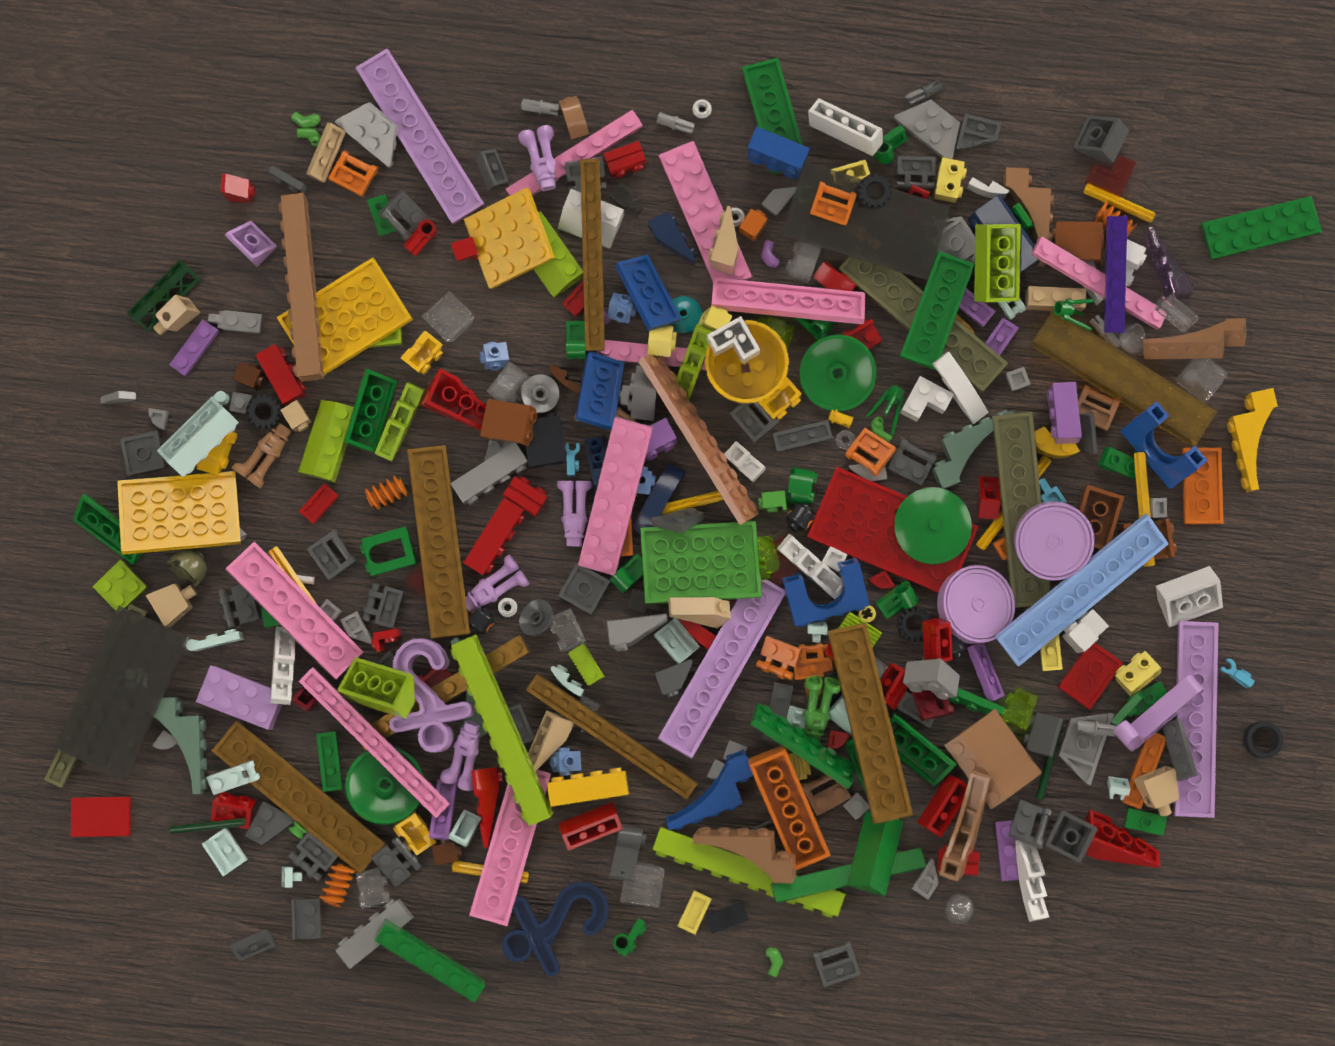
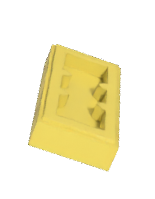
(694, 912)

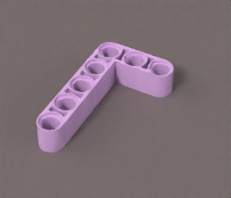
(1159, 714)

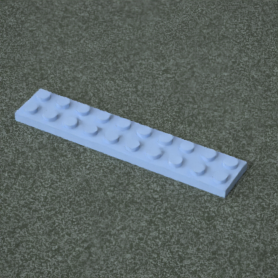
(1081, 590)

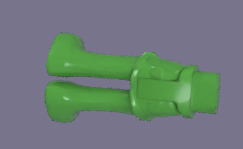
(817, 718)

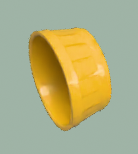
(766, 372)

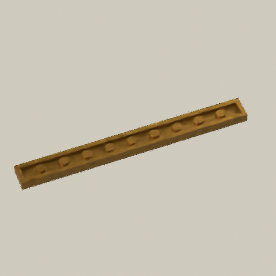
(592, 254)
(456, 684)
(612, 736)

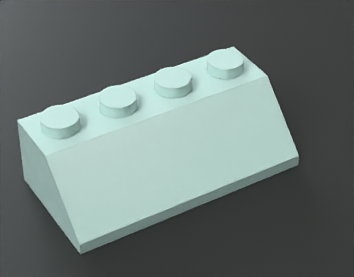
(197, 437)

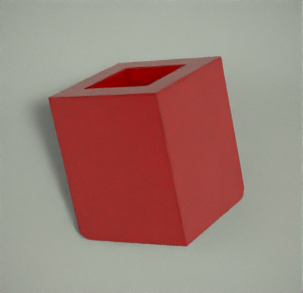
(465, 249)

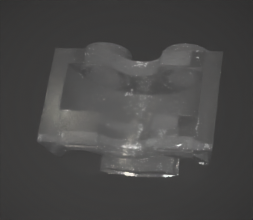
(567, 629)
(372, 888)

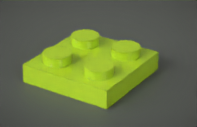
(120, 586)

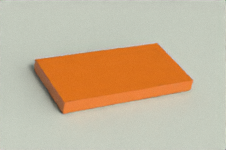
(1204, 490)

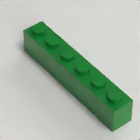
(429, 960)

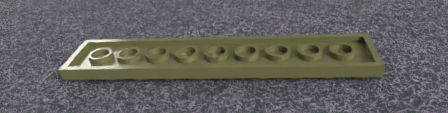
(901, 299)
(1018, 494)

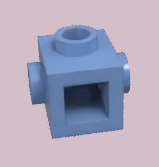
(621, 308)
(494, 355)
(649, 481)
(565, 761)

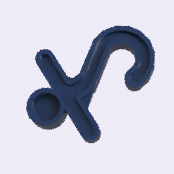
(540, 935)

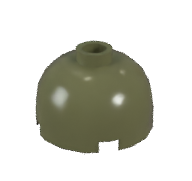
(188, 565)

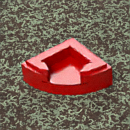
(882, 581)
(837, 739)

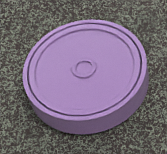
(1053, 540)
(976, 603)

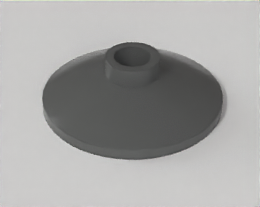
(536, 617)

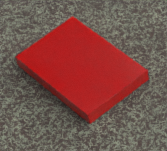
(1090, 675)
(100, 816)

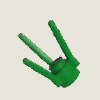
(1066, 309)
(894, 396)

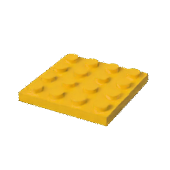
(509, 238)

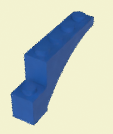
(719, 796)

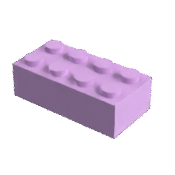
(239, 697)

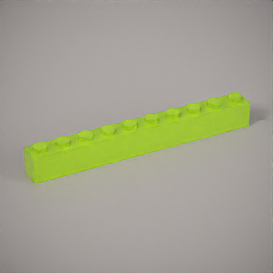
(502, 730)
(736, 867)

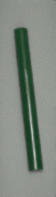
(1046, 771)
(207, 825)

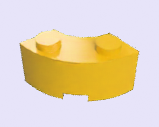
(1046, 445)
(218, 456)

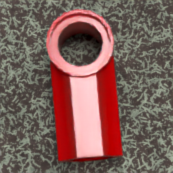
(419, 239)

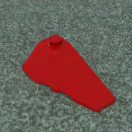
(454, 400)
(487, 788)
(1117, 845)

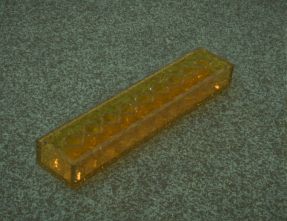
(1122, 377)

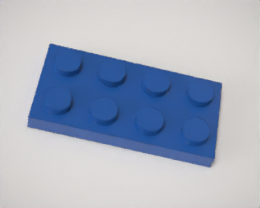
(648, 292)
(599, 390)

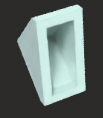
(465, 828)

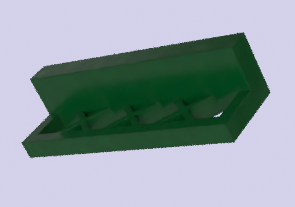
(160, 289)

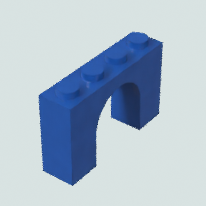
(1169, 468)
(852, 596)

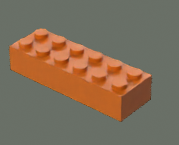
(789, 806)

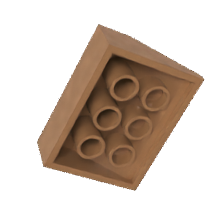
(994, 751)

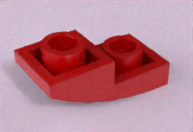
(833, 279)

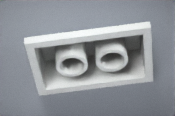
(572, 218)
(1190, 596)

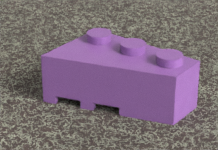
(1064, 413)

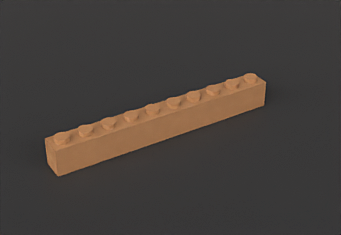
(301, 287)

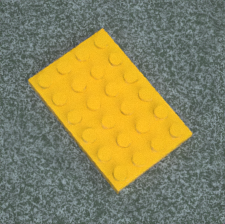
(355, 314)
(178, 512)

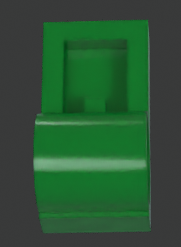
(890, 141)
(376, 204)
(817, 328)
(575, 340)
(1117, 462)
(629, 574)
(900, 597)
(637, 930)

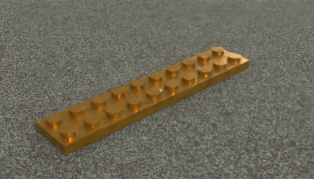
(438, 542)
(869, 723)
(300, 798)

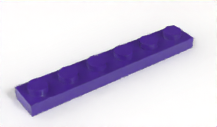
(1115, 274)

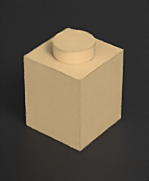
(296, 416)

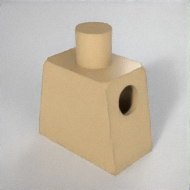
(175, 314)
(171, 603)
(1159, 789)

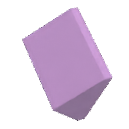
(251, 242)

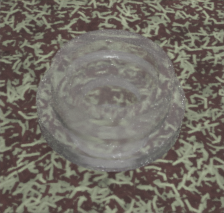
(845, 433)

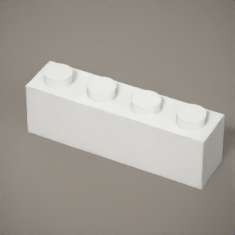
(845, 127)

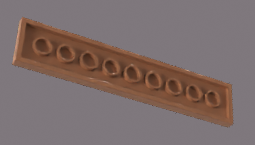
(699, 438)

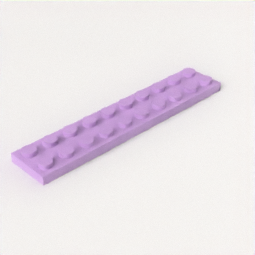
(420, 136)
(1199, 657)
(720, 670)

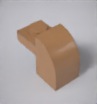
(574, 117)

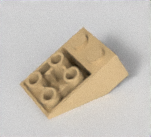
(725, 253)

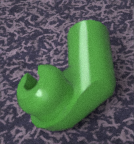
(306, 122)
(310, 133)
(877, 428)
(776, 960)

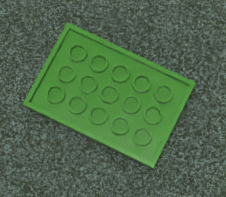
(701, 562)

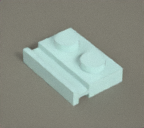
(676, 641)
(224, 851)

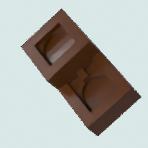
(561, 376)

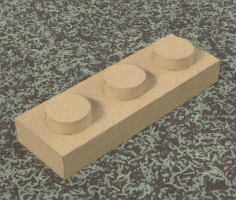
(326, 152)

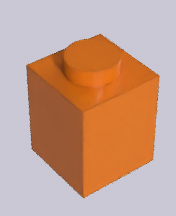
(753, 224)

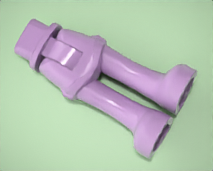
(542, 167)
(574, 522)
(484, 591)
(465, 745)

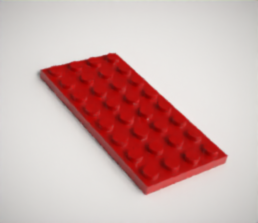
(860, 522)

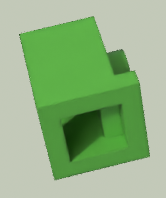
(772, 501)

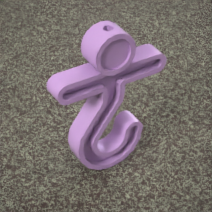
(433, 714)

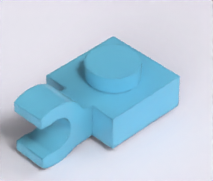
(572, 465)
(1050, 494)
(1241, 677)

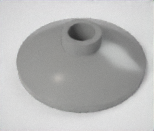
(547, 386)

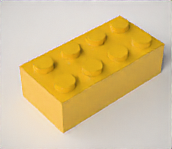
(587, 788)

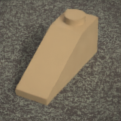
(700, 610)
(549, 737)

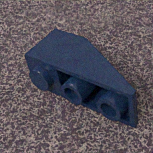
(667, 234)
(596, 454)

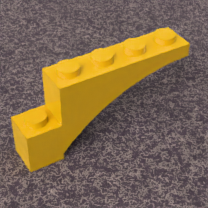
(1246, 434)

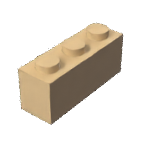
(1045, 297)

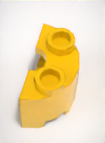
(423, 353)
(781, 400)
(415, 832)

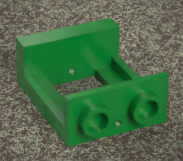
(380, 568)

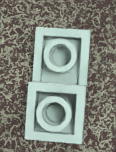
(561, 674)

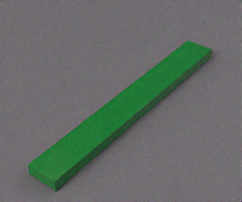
(838, 877)

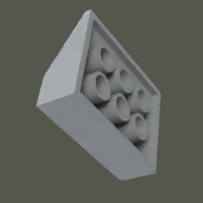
(630, 631)

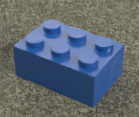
(777, 153)

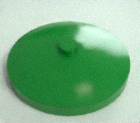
(837, 372)
(932, 526)
(377, 793)

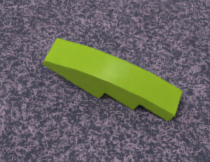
(693, 359)
(400, 421)

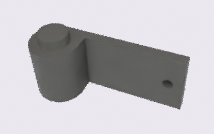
(627, 853)

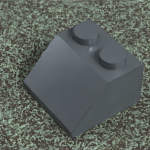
(1101, 138)
(673, 678)
(1042, 734)
(1071, 836)

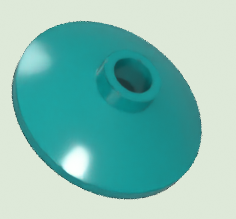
(687, 323)

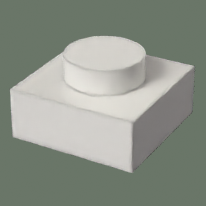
(832, 557)

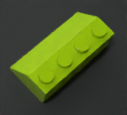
(997, 262)
(563, 270)
(326, 444)
(379, 687)

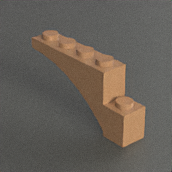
(1033, 200)
(1200, 344)
(966, 828)
(753, 845)

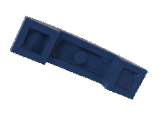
(659, 497)

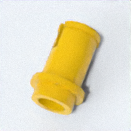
(840, 418)

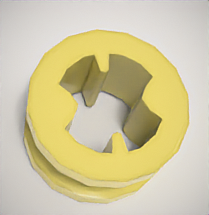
(869, 619)

